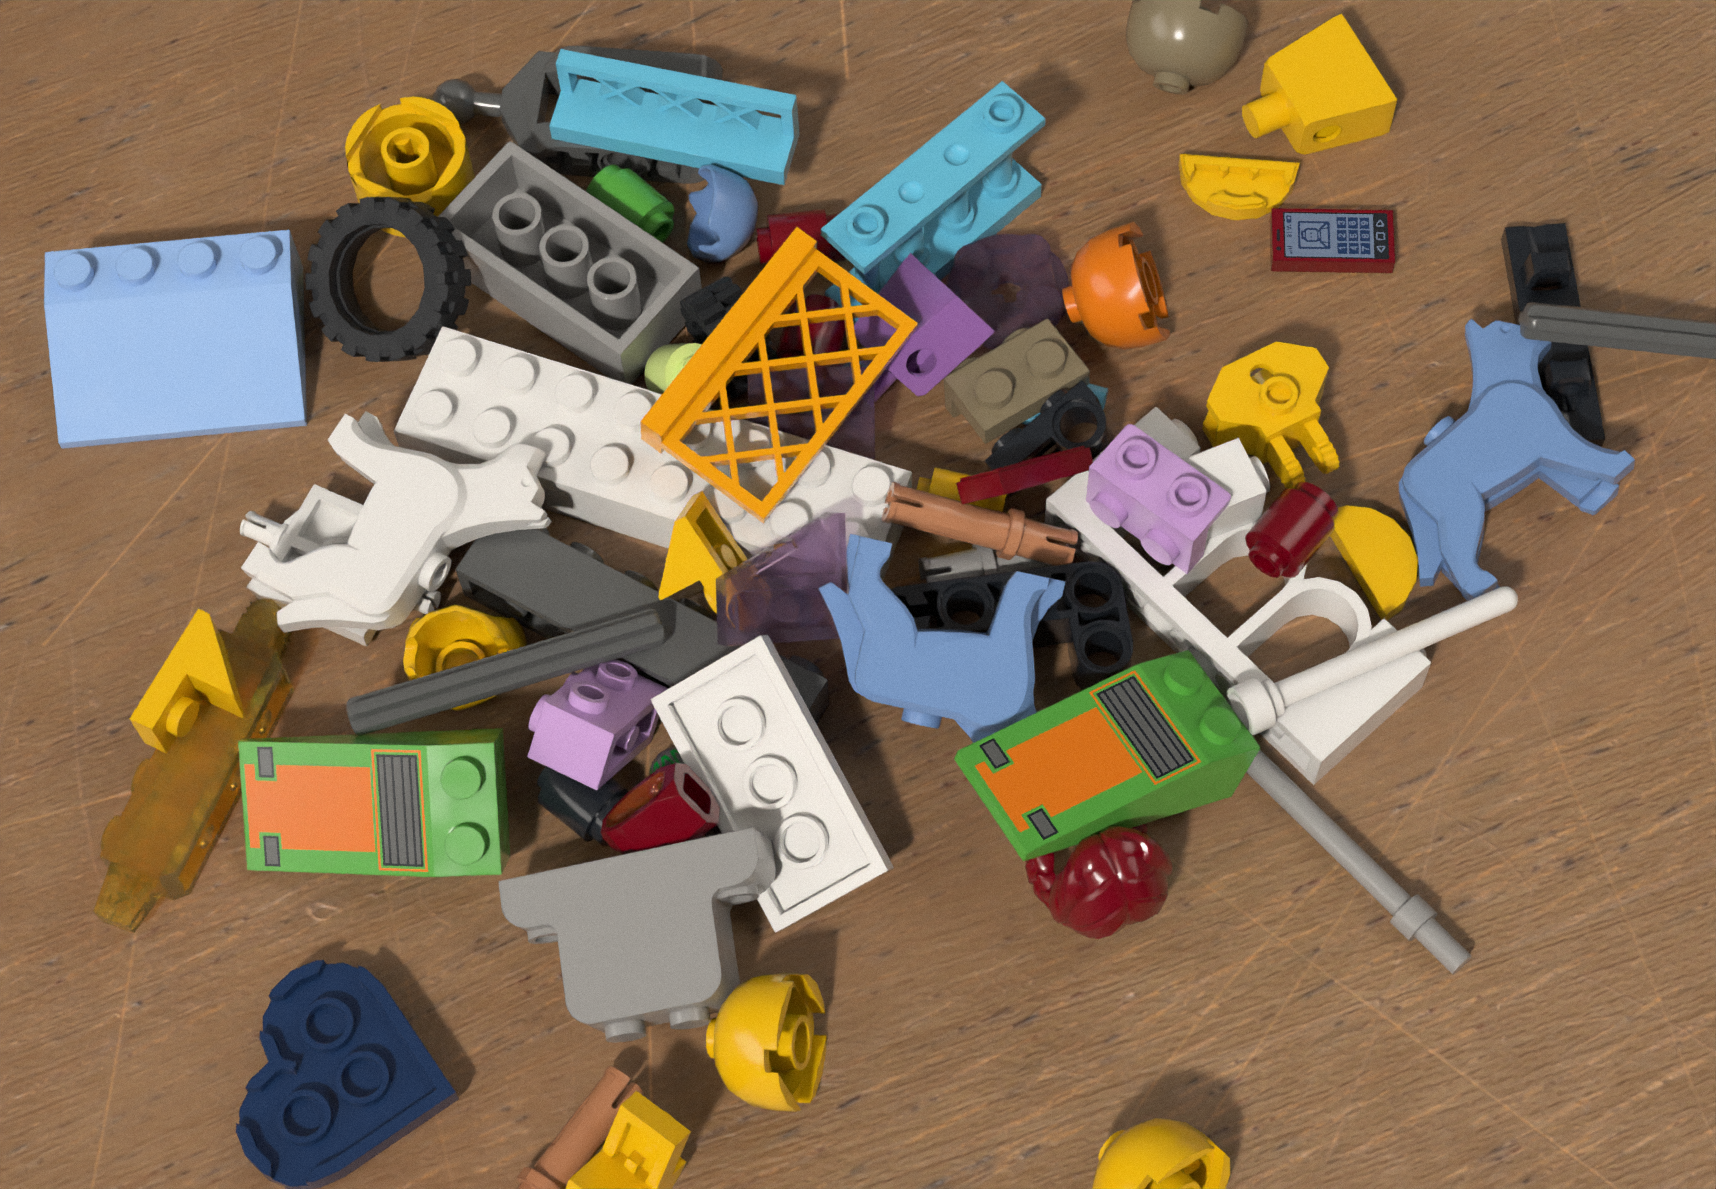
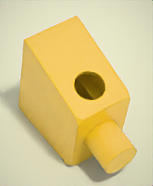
(1322, 92)

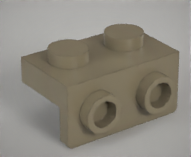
(1013, 380)

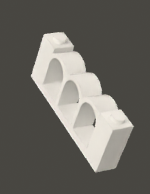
(1311, 732)

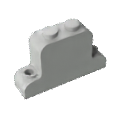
(646, 929)

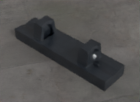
(1543, 259)

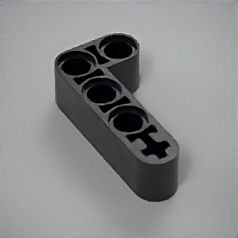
(1066, 621)

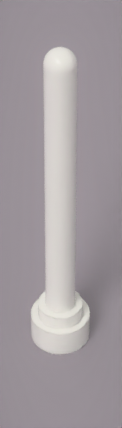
(1264, 701)

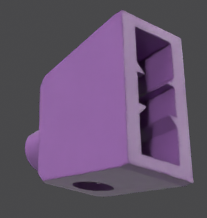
(944, 333)

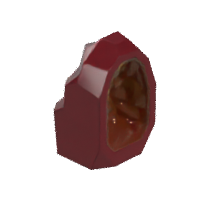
(661, 811)

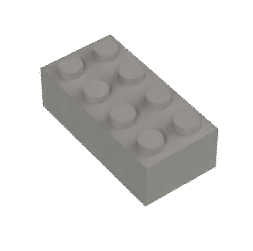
(570, 264)

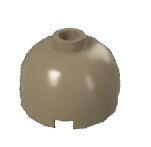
(1184, 42)

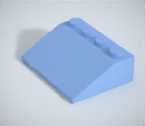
(176, 338)

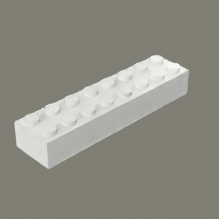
(596, 467)

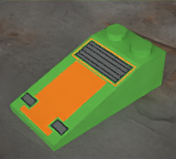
(1111, 757)
(377, 803)

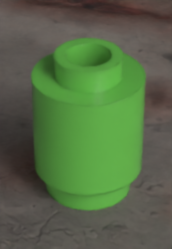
(634, 200)

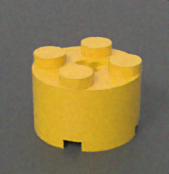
(409, 153)

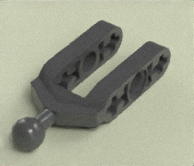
(526, 102)

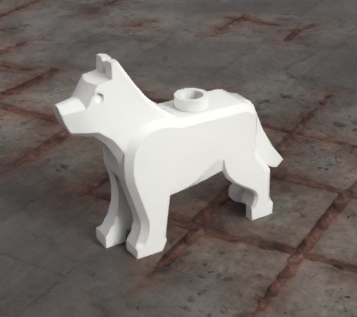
(402, 532)

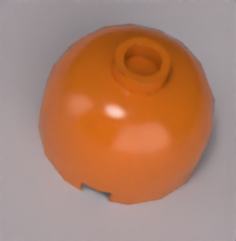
(1117, 290)

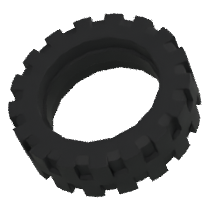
(334, 287)

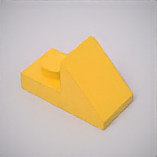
(699, 550)
(192, 672)

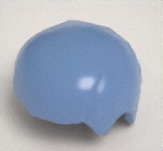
(724, 215)

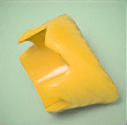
(457, 638)

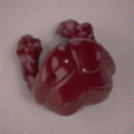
(1106, 882)

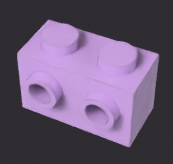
(595, 722)

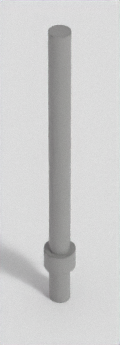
(1411, 915)

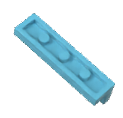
(674, 122)

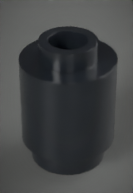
(578, 804)

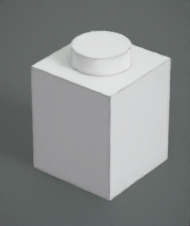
(1241, 477)

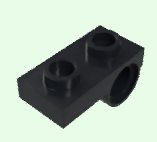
(1051, 428)

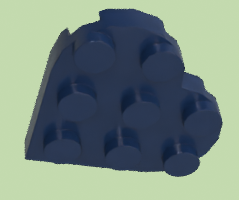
(337, 1078)

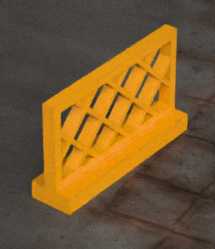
(734, 342)

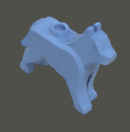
(1493, 453)
(938, 673)

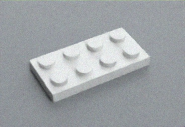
(773, 771)

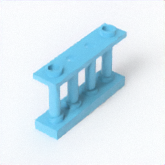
(942, 195)

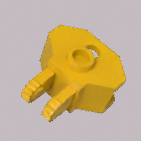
(1273, 409)

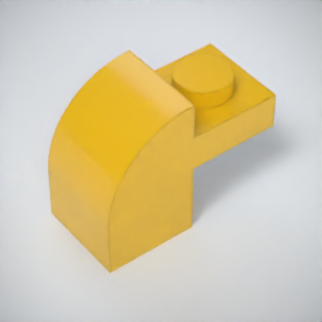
(638, 1152)

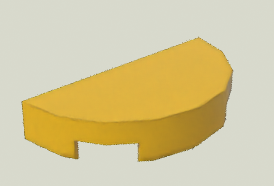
(1236, 185)
(1378, 556)

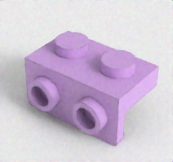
(1155, 497)

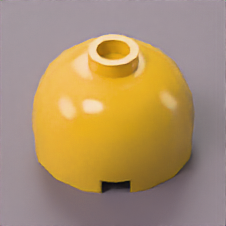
(768, 1041)
(1161, 1157)

